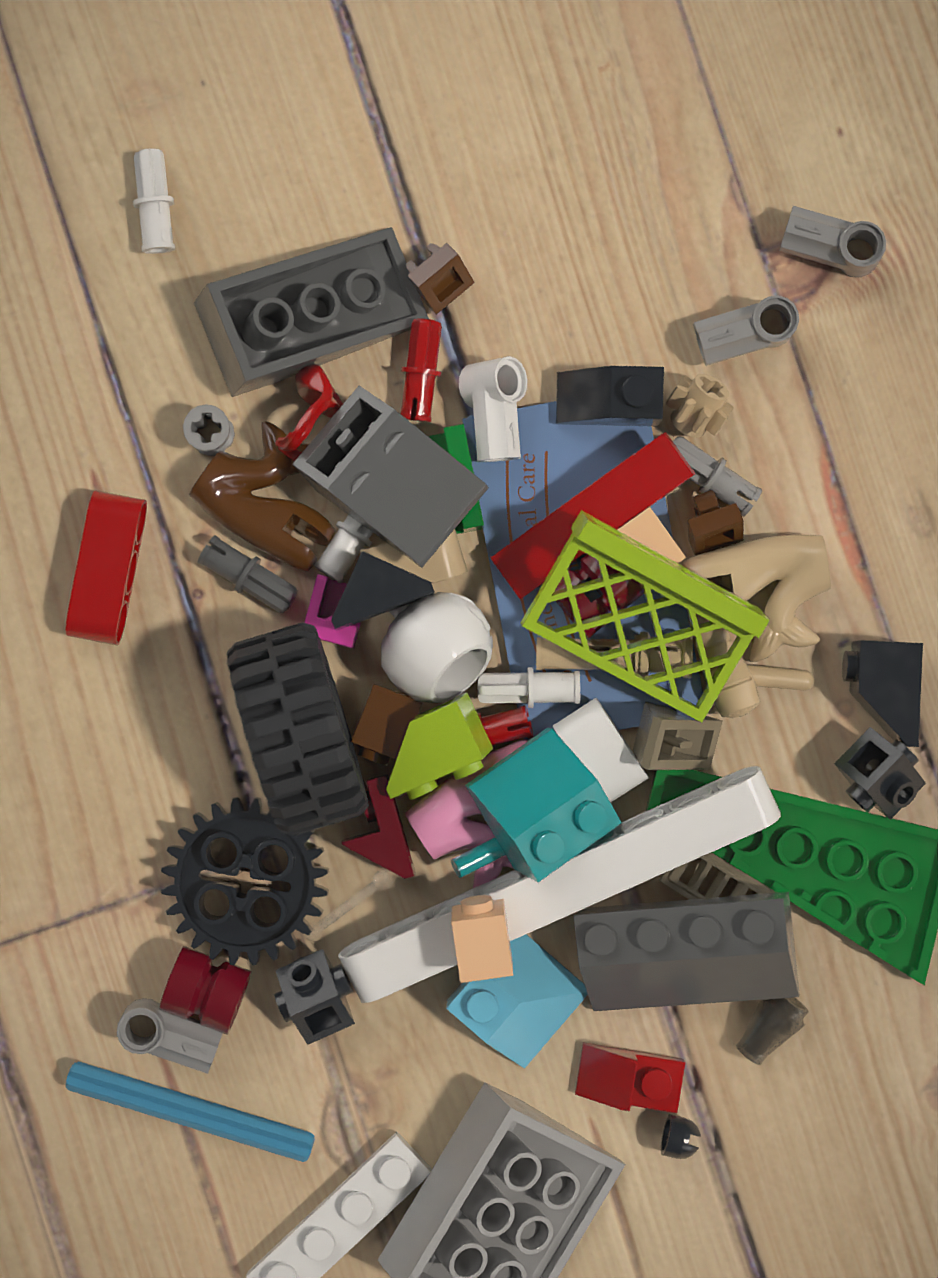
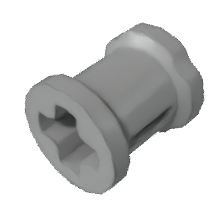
(197, 419)

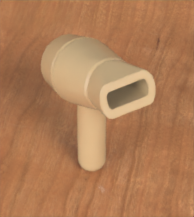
(740, 691)

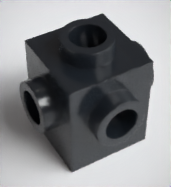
(880, 773)
(314, 996)

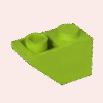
(439, 743)

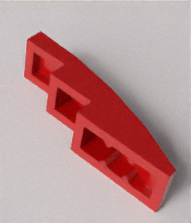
(611, 499)

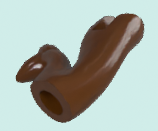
(263, 522)

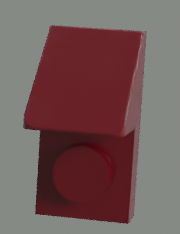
(389, 843)

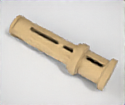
(643, 662)

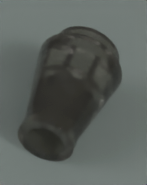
(771, 1027)

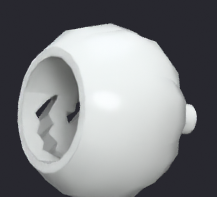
(436, 647)

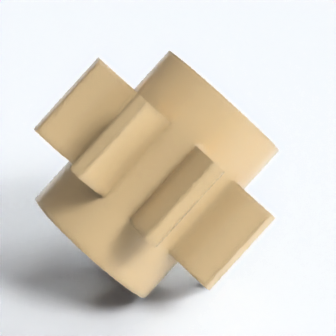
(699, 405)

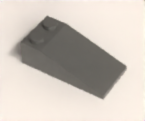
(308, 310)

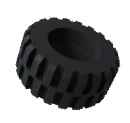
(296, 729)

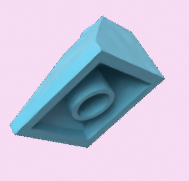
(523, 1009)

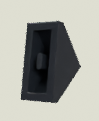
(377, 589)

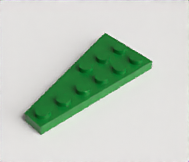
(841, 866)

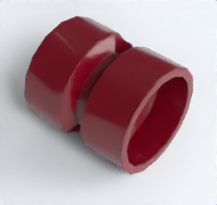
(624, 593)
(205, 990)

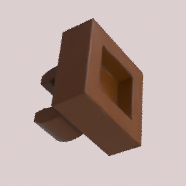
(440, 277)
(713, 525)

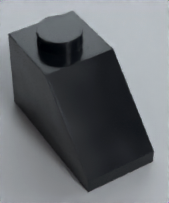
(610, 396)
(887, 684)

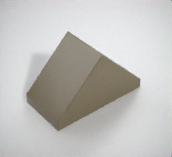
(675, 740)

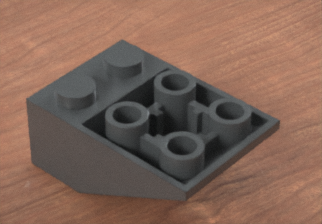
(389, 476)

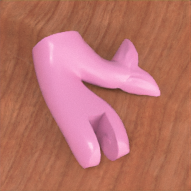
(442, 819)

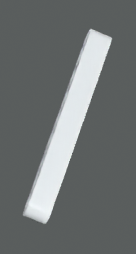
(617, 861)

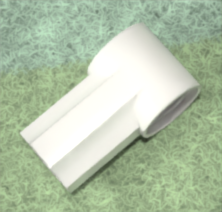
(493, 393)

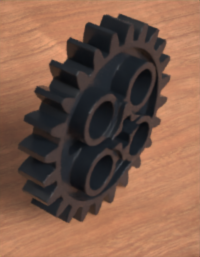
(240, 927)

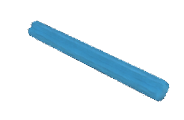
(190, 1111)

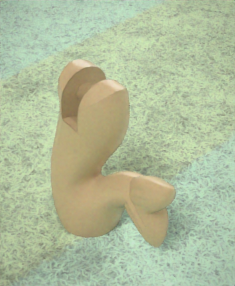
(748, 567)

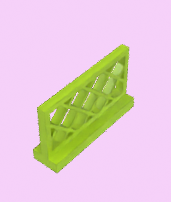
(665, 577)

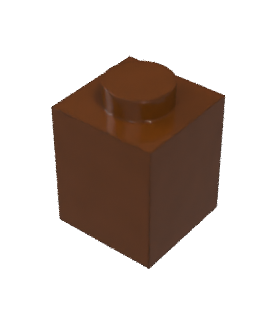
(384, 724)

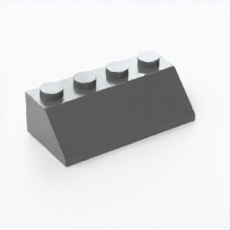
(687, 951)

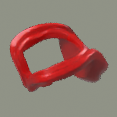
(319, 393)

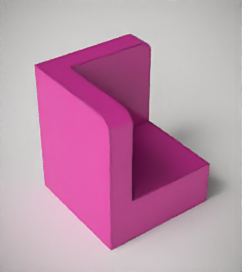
(321, 608)

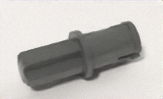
(248, 575)

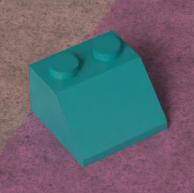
(543, 805)

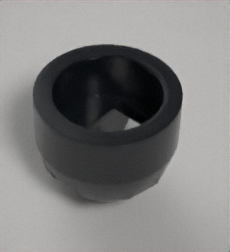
(677, 1136)

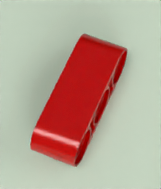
(106, 567)

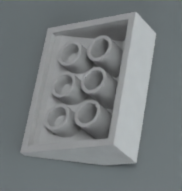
(502, 1197)

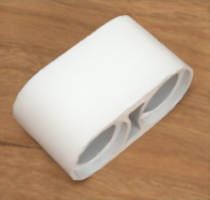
(601, 749)

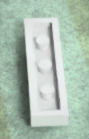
(346, 1213)

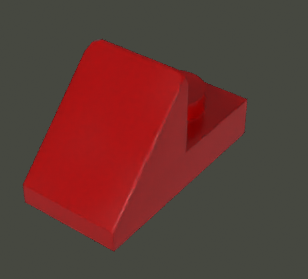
(629, 1078)

